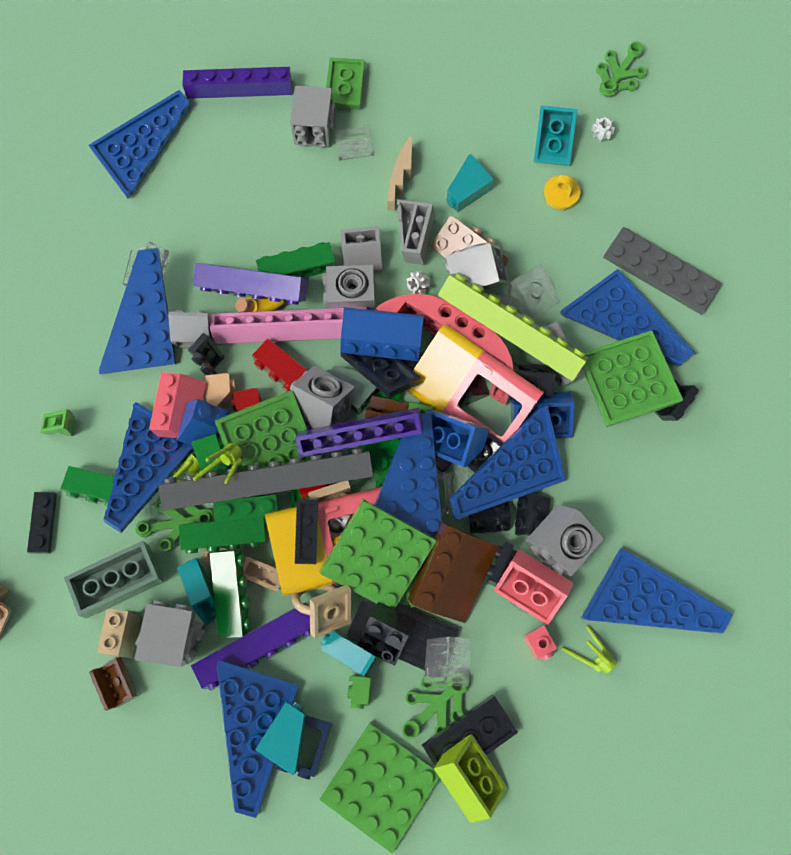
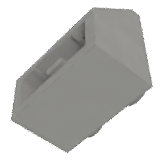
(362, 247)
(188, 327)

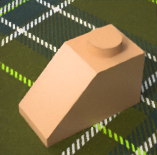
(219, 389)

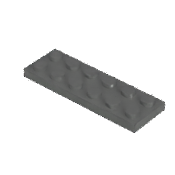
(662, 270)

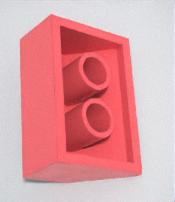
(171, 400)
(533, 587)

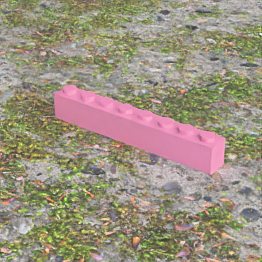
(277, 325)

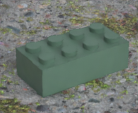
(113, 579)

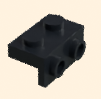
(206, 354)
(676, 412)
(530, 513)
(491, 519)
(504, 557)

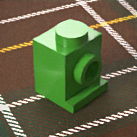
(359, 691)

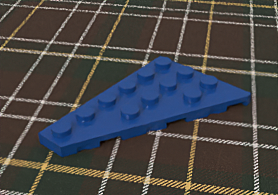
(135, 145)
(622, 312)
(142, 322)
(518, 467)
(141, 468)
(412, 482)
(647, 597)
(248, 709)

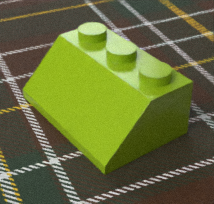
(471, 779)

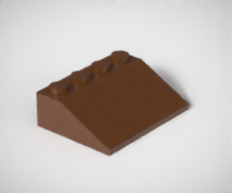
(452, 573)

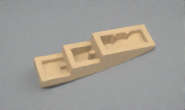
(401, 171)
(254, 570)

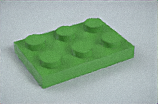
(346, 81)

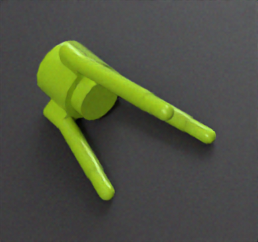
(229, 455)
(190, 465)
(604, 659)

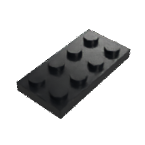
(386, 374)
(485, 722)

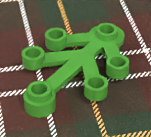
(620, 72)
(178, 519)
(438, 703)

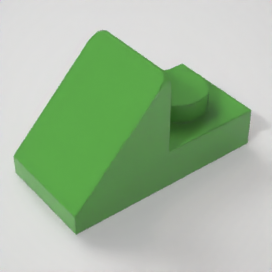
(58, 422)

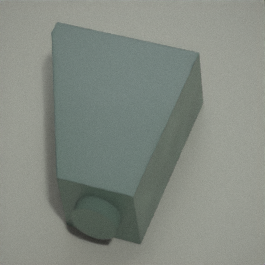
(363, 388)

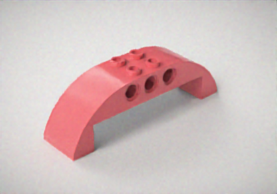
(440, 312)

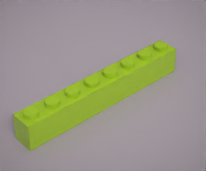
(513, 326)

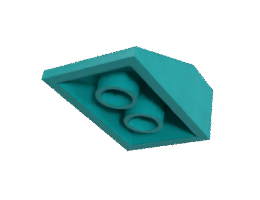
(555, 135)

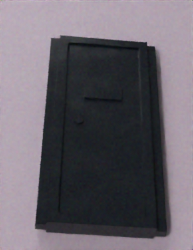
(425, 628)

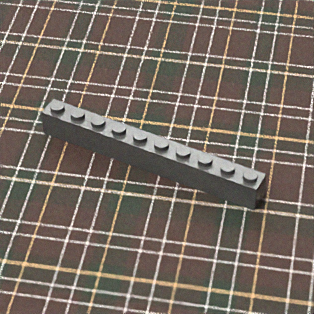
(266, 479)

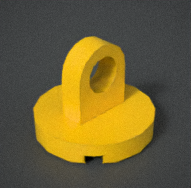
(561, 192)

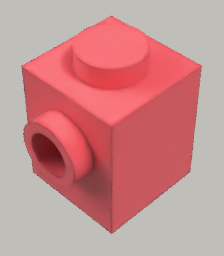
(540, 643)

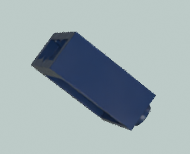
(325, 726)

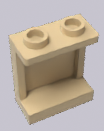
(119, 633)

